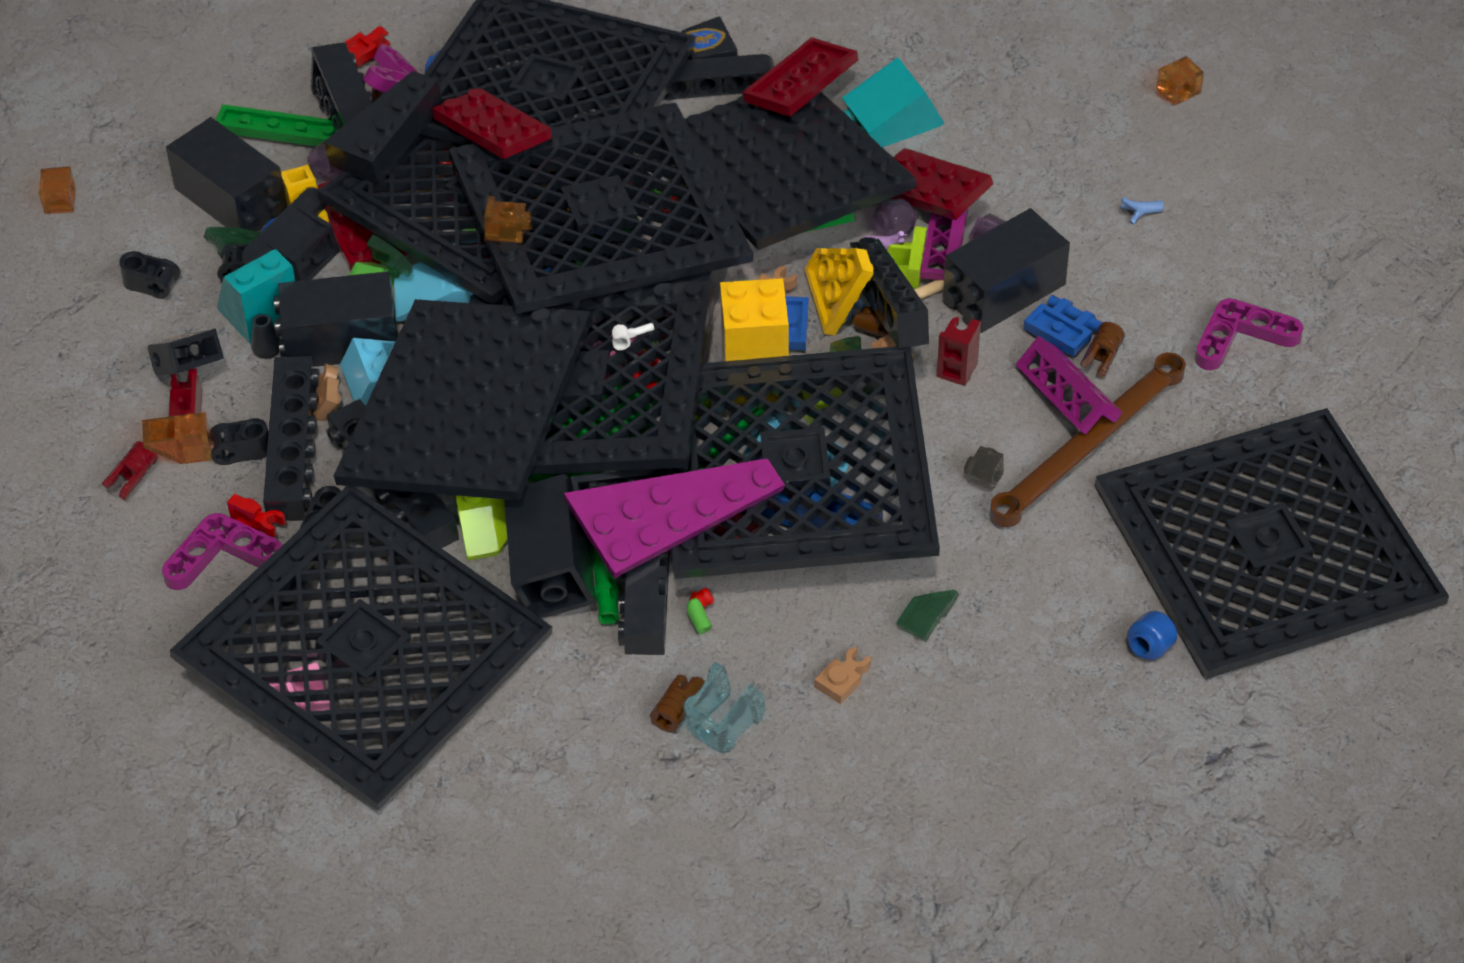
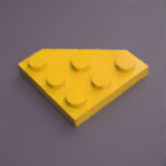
(836, 283)

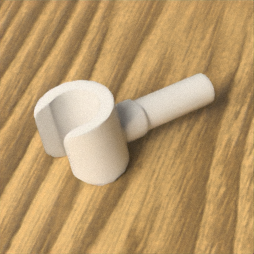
(622, 335)

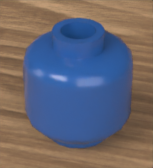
(1152, 635)

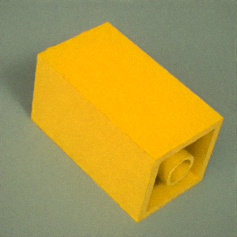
(754, 322)

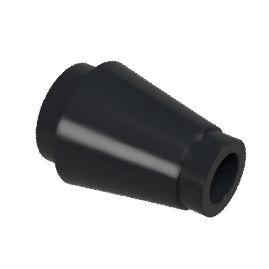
(264, 337)

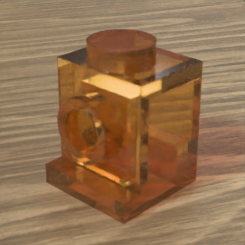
(506, 220)

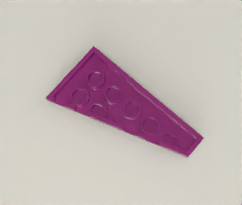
(652, 515)

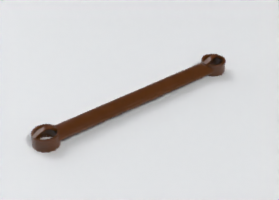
(1082, 444)

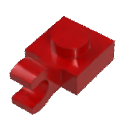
(366, 46)
(250, 513)

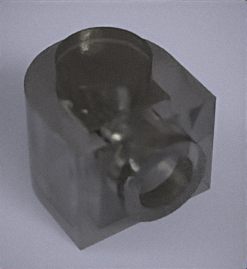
(985, 467)

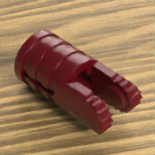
(132, 468)

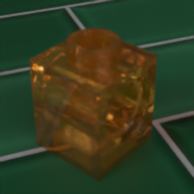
(1180, 80)
(57, 190)

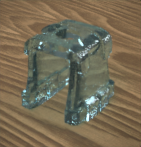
(746, 710)

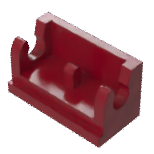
(958, 352)
(185, 396)

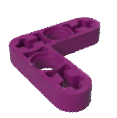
(392, 70)
(1234, 323)
(213, 543)

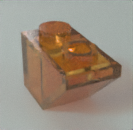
(179, 437)

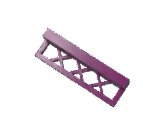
(951, 238)
(1075, 379)

